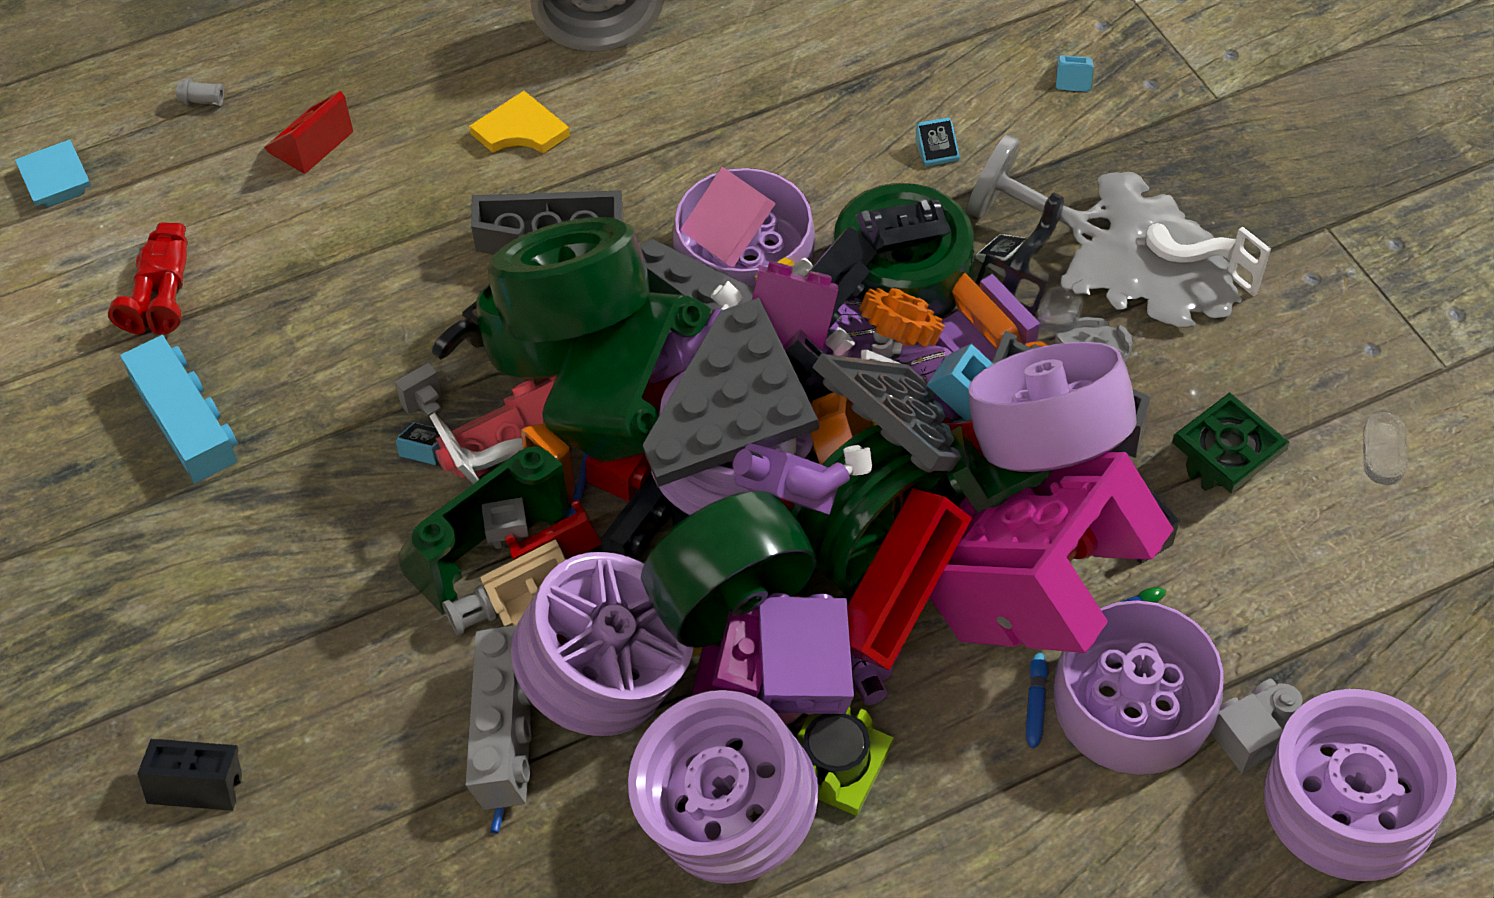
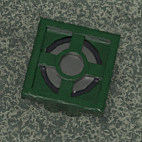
(1228, 445)

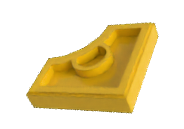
(520, 123)

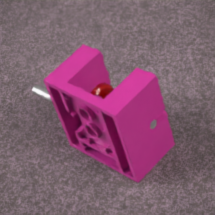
(1013, 564)

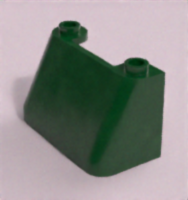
(605, 374)
(459, 525)

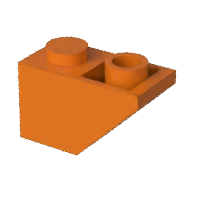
(836, 424)

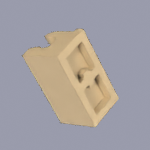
(517, 582)

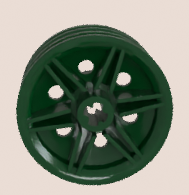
(865, 508)

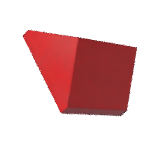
(313, 134)

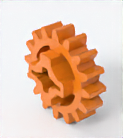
(901, 317)

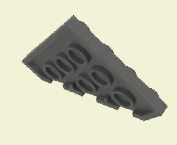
(729, 396)
(898, 403)

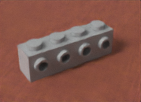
(498, 725)

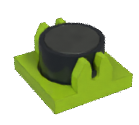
(840, 755)

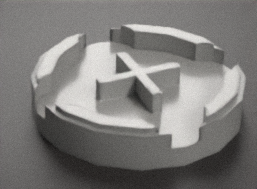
(1098, 331)

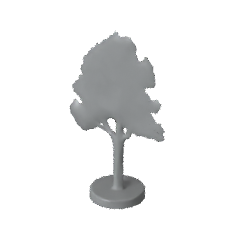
(1120, 255)

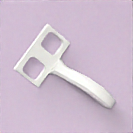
(1164, 246)
(470, 461)

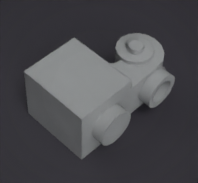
(1253, 725)

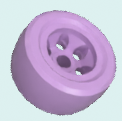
(787, 225)
(1052, 406)
(1151, 647)

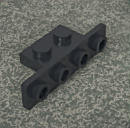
(846, 265)
(637, 522)

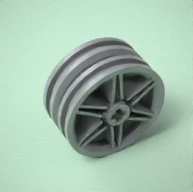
(595, 23)

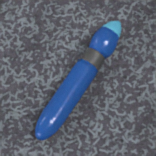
(1036, 699)

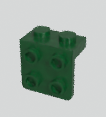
(983, 481)

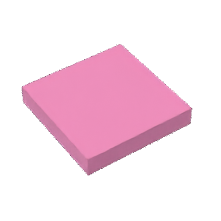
(727, 217)

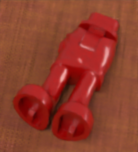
(158, 268)

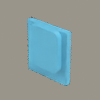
(53, 174)

